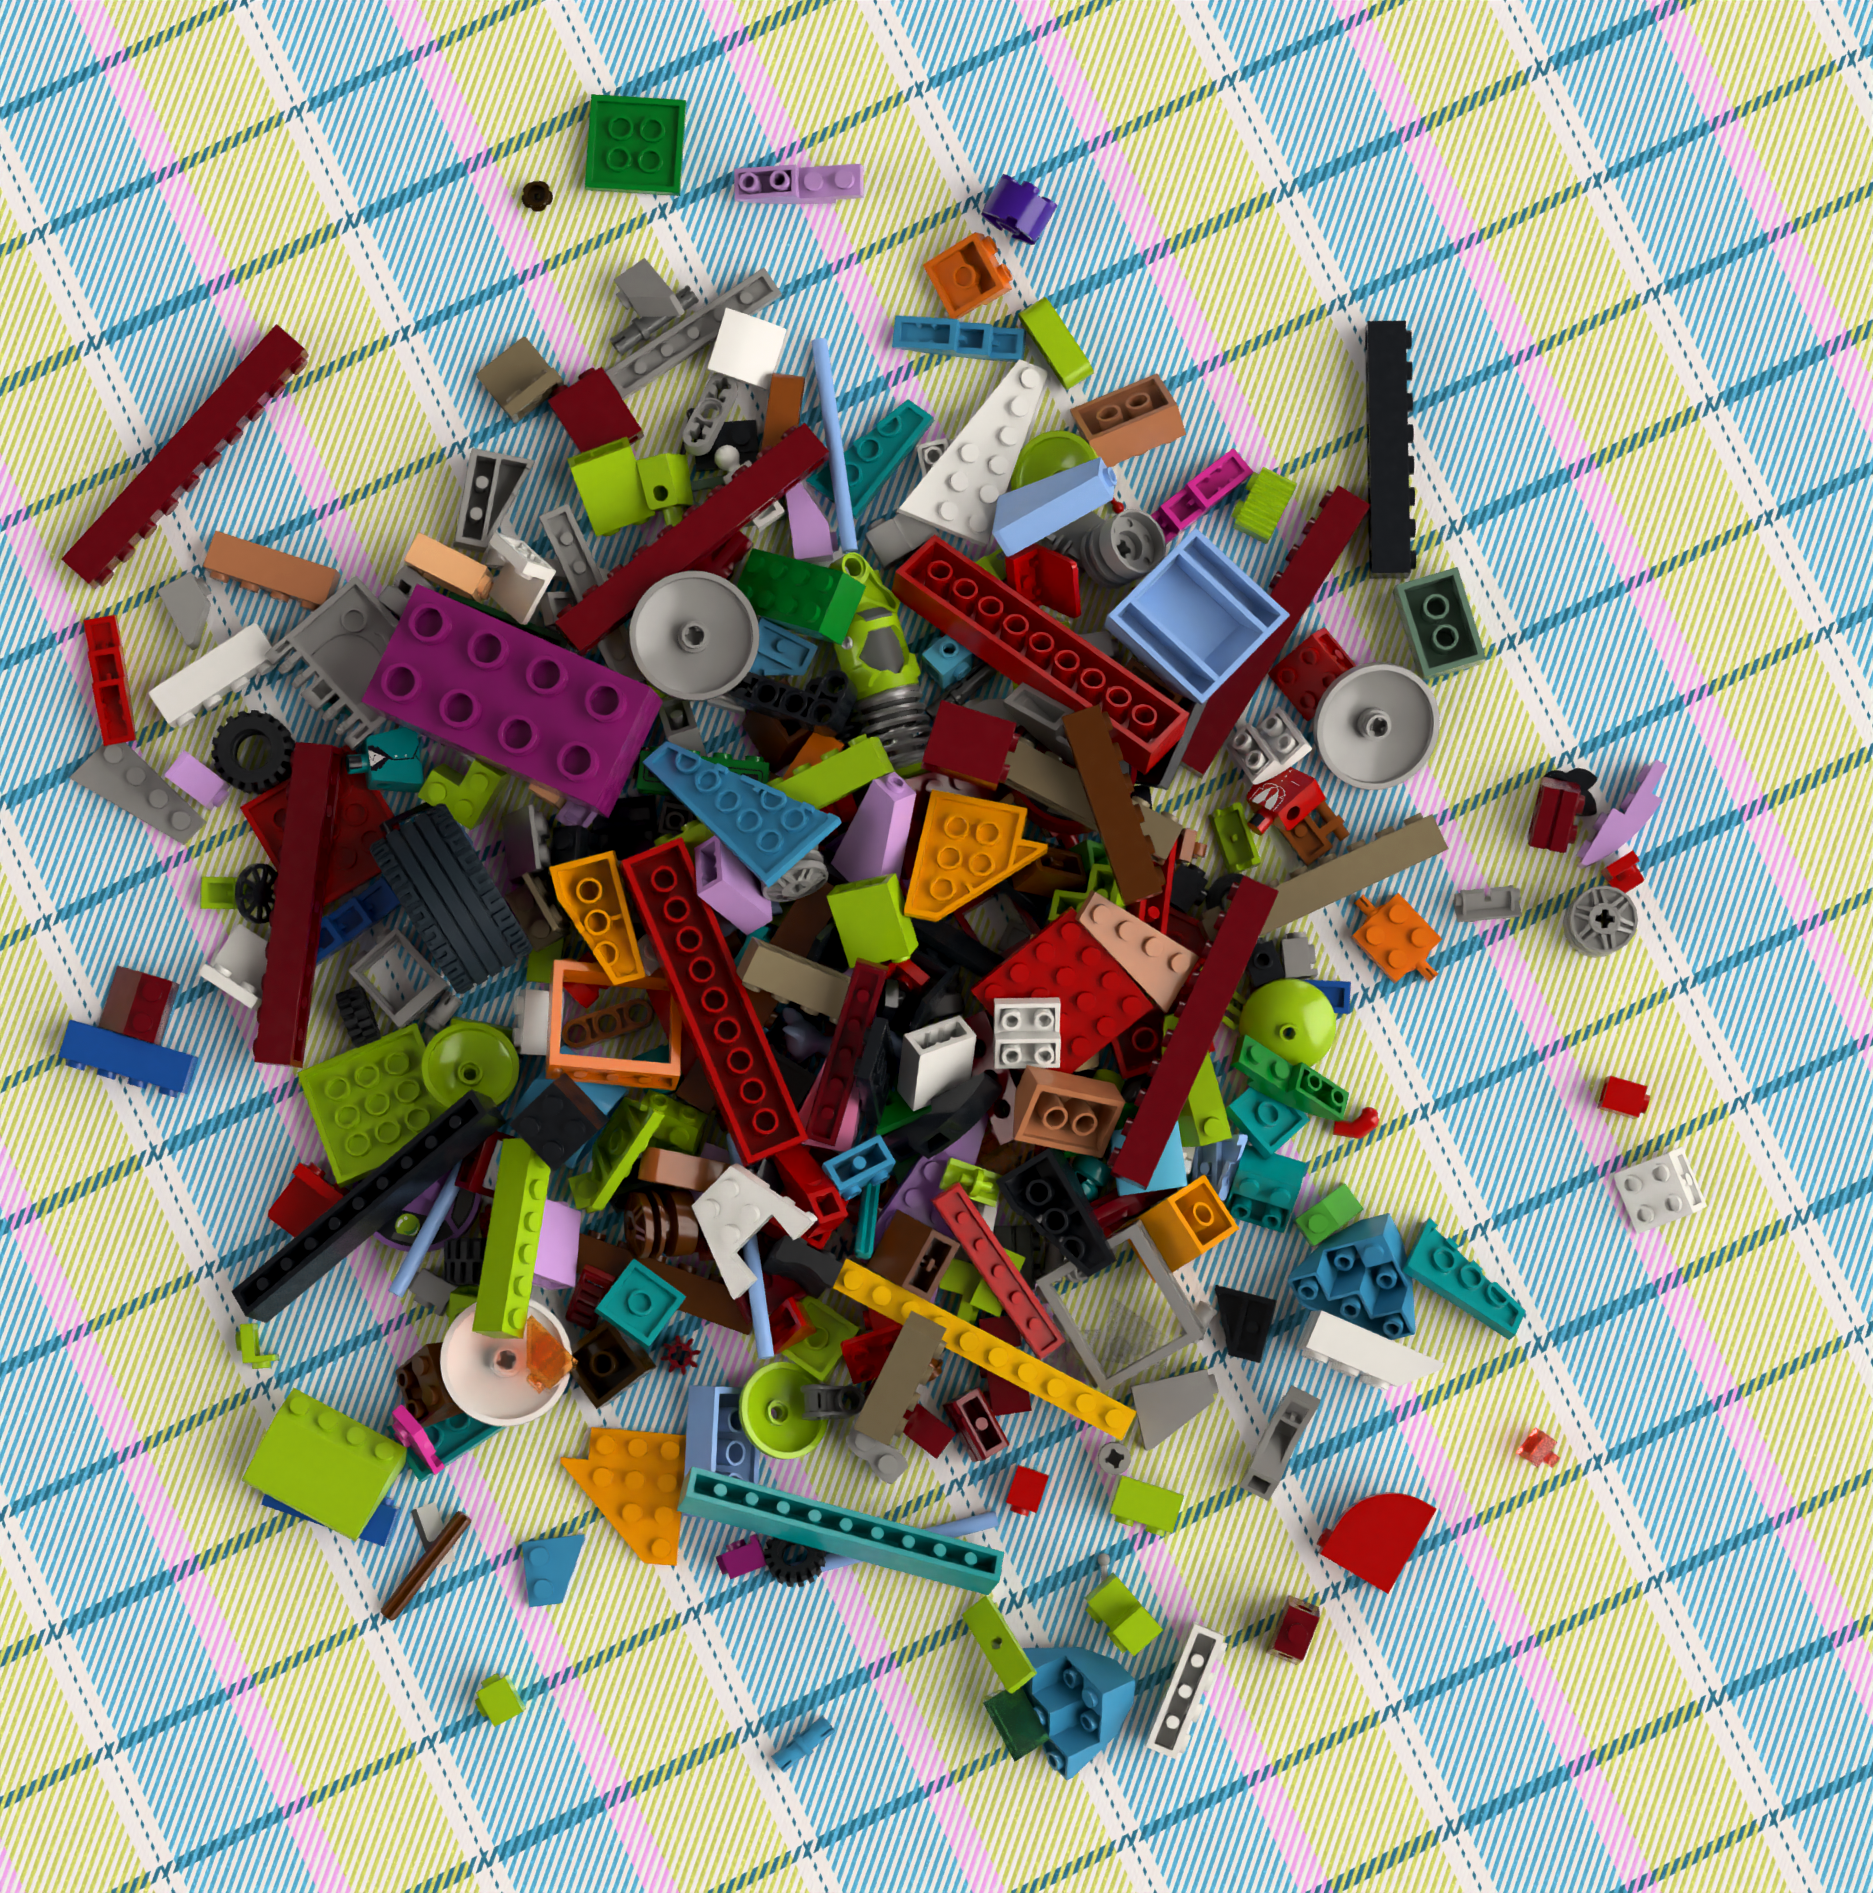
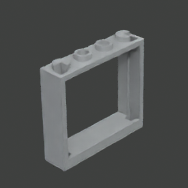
(1168, 1285)

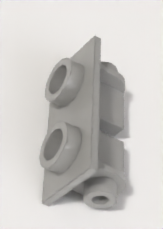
(1474, 906)

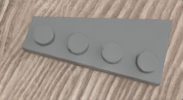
(134, 786)

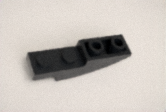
(948, 1121)

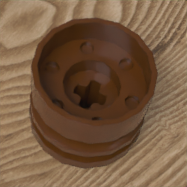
(660, 1223)

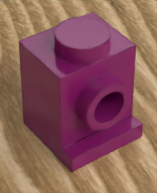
(742, 1557)

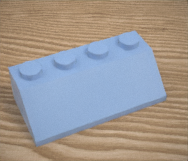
(716, 1435)

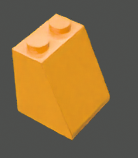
(1187, 1224)

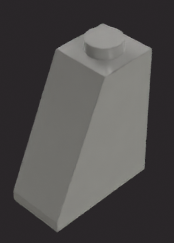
(1171, 1403)

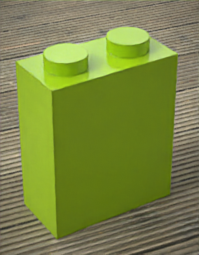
(610, 487)
(873, 920)

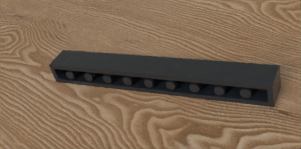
(368, 1206)

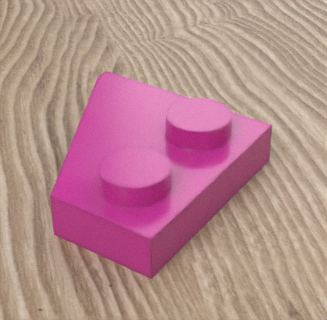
(411, 1434)

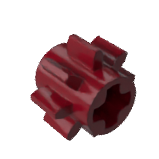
(676, 1363)

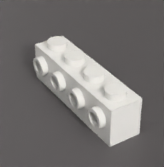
(213, 676)
(1184, 1690)

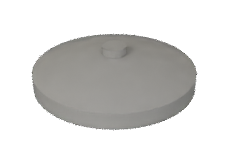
(694, 636)
(1376, 725)

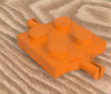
(1396, 938)

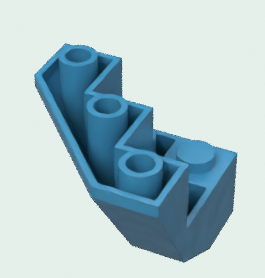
(1360, 1278)
(1078, 1702)

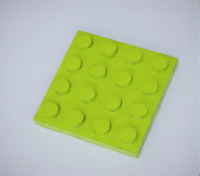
(370, 1102)

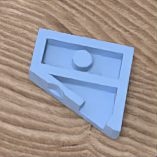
(1219, 1162)

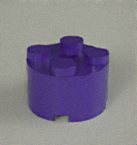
(1018, 209)

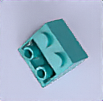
(1265, 1189)

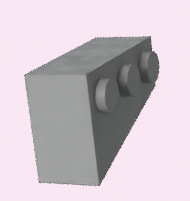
(487, 495)

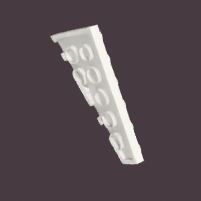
(978, 465)

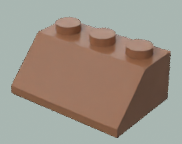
(1129, 420)
(1065, 1111)

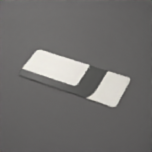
(429, 1527)

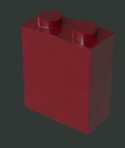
(594, 412)
(970, 746)

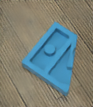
(781, 652)
(549, 1567)

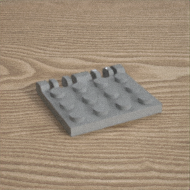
(343, 648)

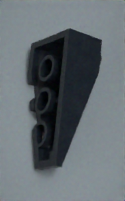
(1055, 1204)

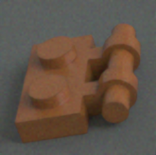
(1309, 840)

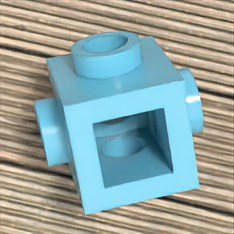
(946, 661)

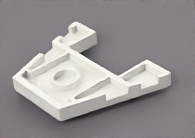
(734, 1212)

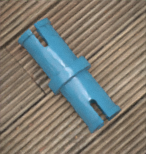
(803, 1743)

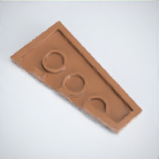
(1143, 952)

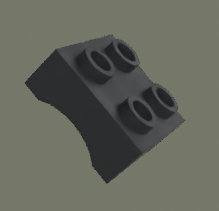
(802, 1264)

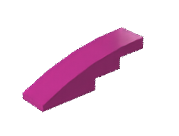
(1201, 494)

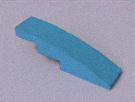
(958, 338)

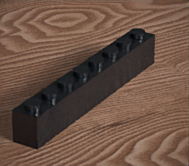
(1388, 449)

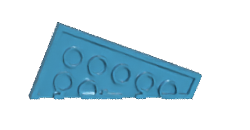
(747, 816)

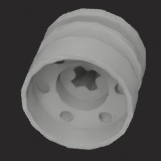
(1122, 548)
(800, 880)
(1586, 933)

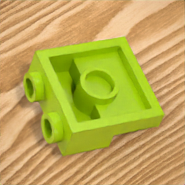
(680, 1127)

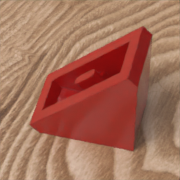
(789, 1325)

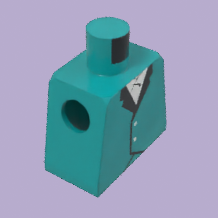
(389, 761)

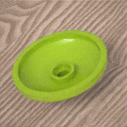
(1050, 455)
(1293, 1005)
(474, 1050)
(779, 1388)

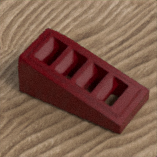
(588, 1296)

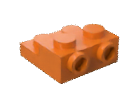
(968, 275)

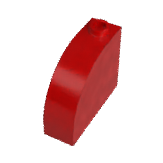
(1377, 1536)

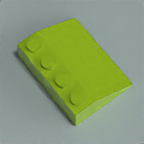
(325, 1464)

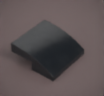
(629, 828)

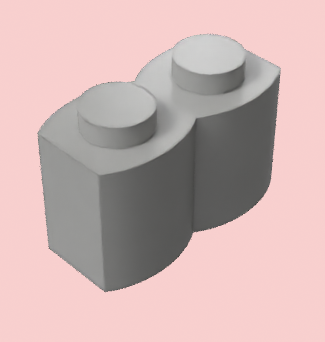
(897, 538)
(884, 1460)

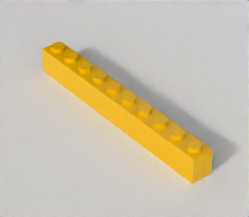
(988, 1351)

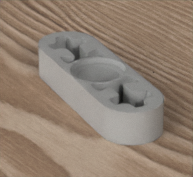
(710, 427)

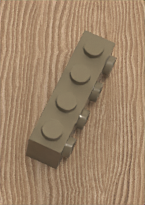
(793, 979)
(900, 1377)

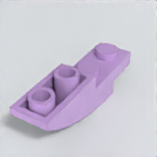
(798, 185)
(1617, 827)

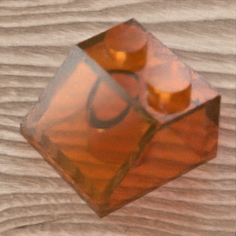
(546, 1359)

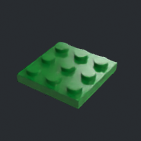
(635, 145)

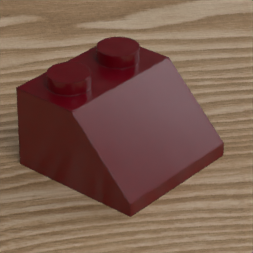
(139, 1005)

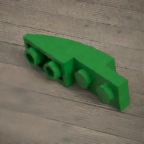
(1288, 1084)

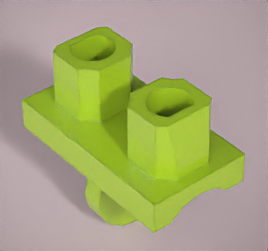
(975, 1181)

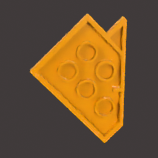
(966, 851)
(637, 1487)

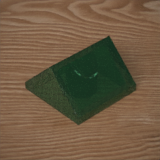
(1015, 1721)

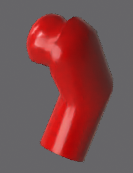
(1359, 1127)

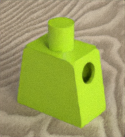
(666, 485)

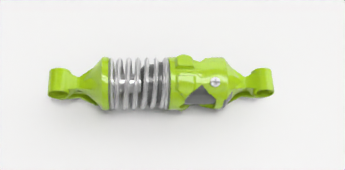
(883, 670)

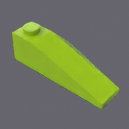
(1203, 1114)

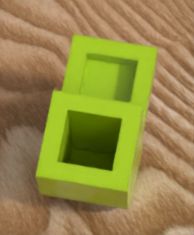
(962, 1279)

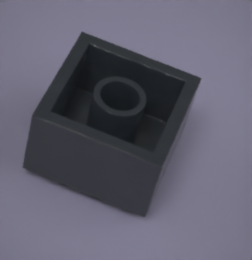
(559, 1122)

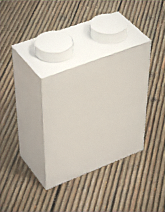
(935, 1061)

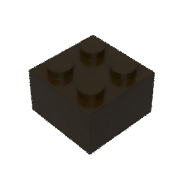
(609, 1364)

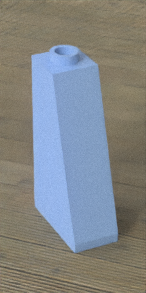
(1051, 504)

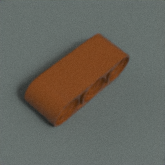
(783, 407)
(592, 1021)
(679, 1169)

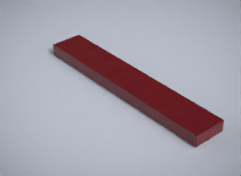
(846, 1046)

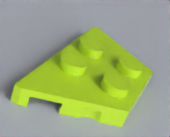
(620, 1145)

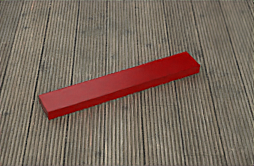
(998, 1270)

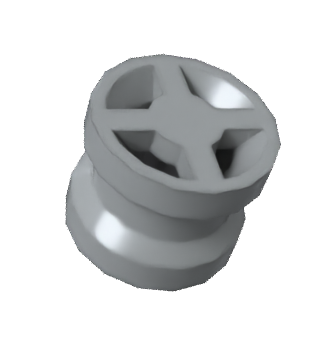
(1110, 1456)

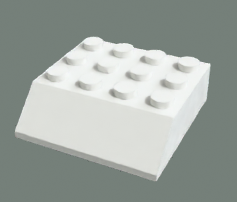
(1362, 1352)

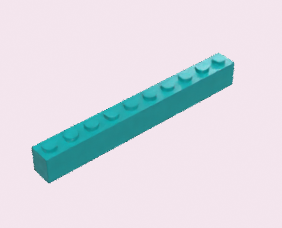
(840, 1531)

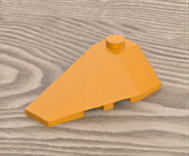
(599, 908)

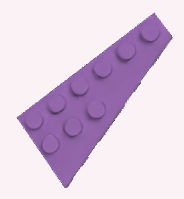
(923, 1184)

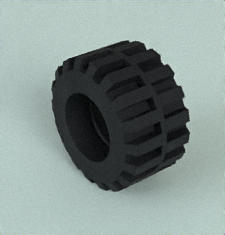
(235, 733)
(464, 1260)

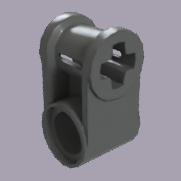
(825, 1401)

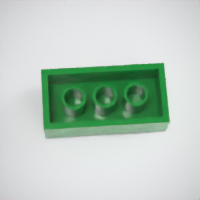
(800, 595)

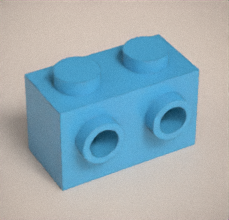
(859, 1167)

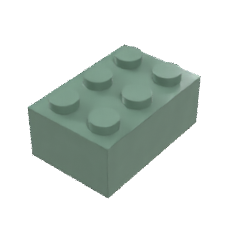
(1439, 624)

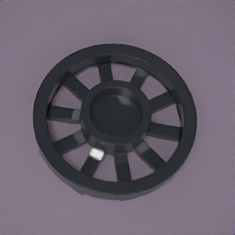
(257, 892)

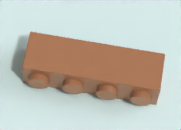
(270, 570)

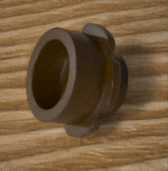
(540, 188)

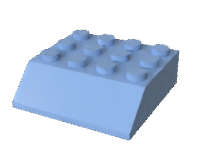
(1195, 618)

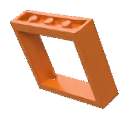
(601, 1069)

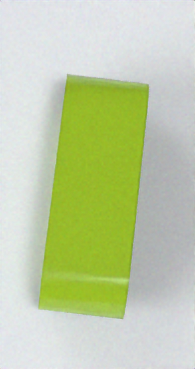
(1055, 343)

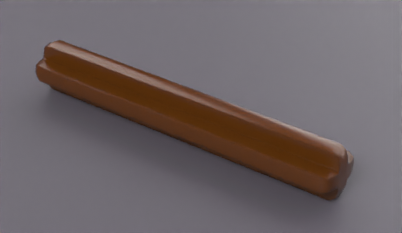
(426, 1565)

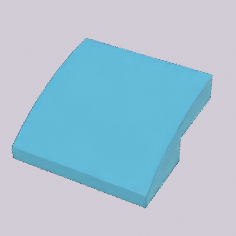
(1169, 1170)

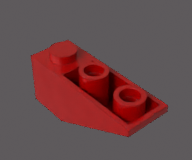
(810, 1189)

